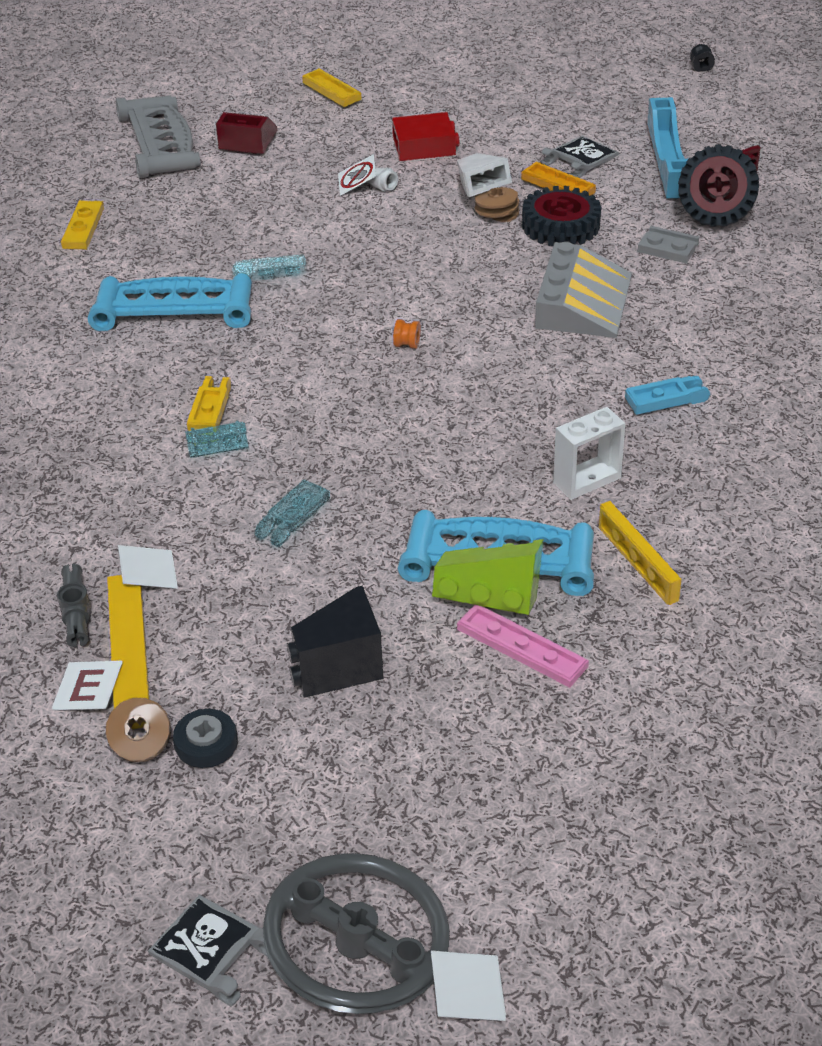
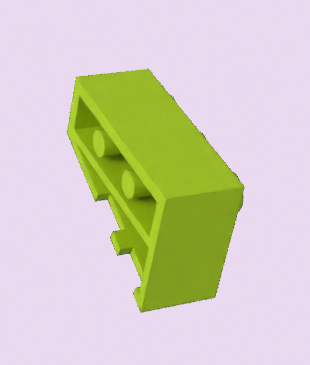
(491, 577)

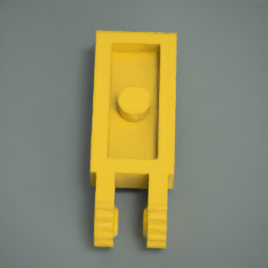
(209, 404)

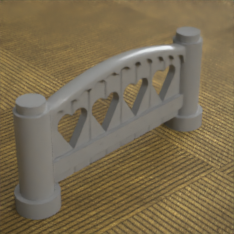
(154, 157)

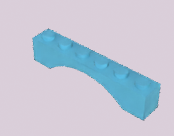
(666, 144)

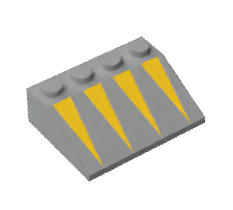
(581, 292)

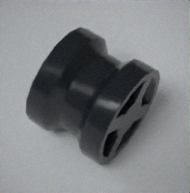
(702, 52)

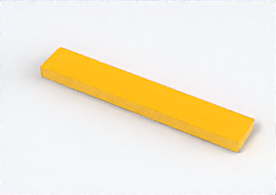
(128, 641)

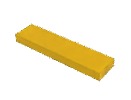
(639, 553)

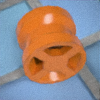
(406, 333)

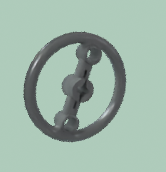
(355, 932)

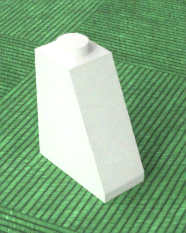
(483, 172)

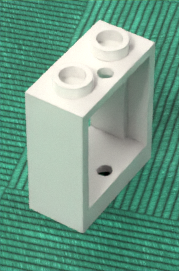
(605, 468)

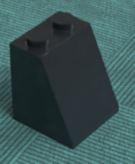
(336, 646)

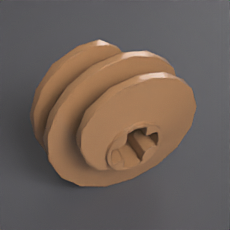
(498, 204)
(120, 732)

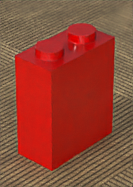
(424, 136)

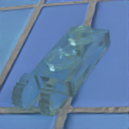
(266, 266)
(292, 512)

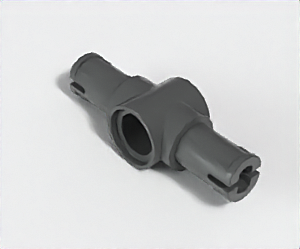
(74, 605)

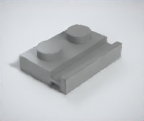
(668, 244)

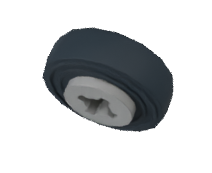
(205, 751)

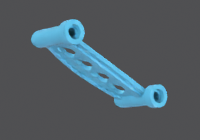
(231, 303)
(569, 561)

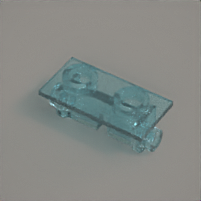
(217, 439)

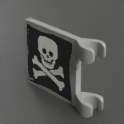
(582, 153)
(206, 944)

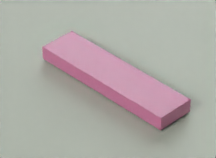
(523, 645)

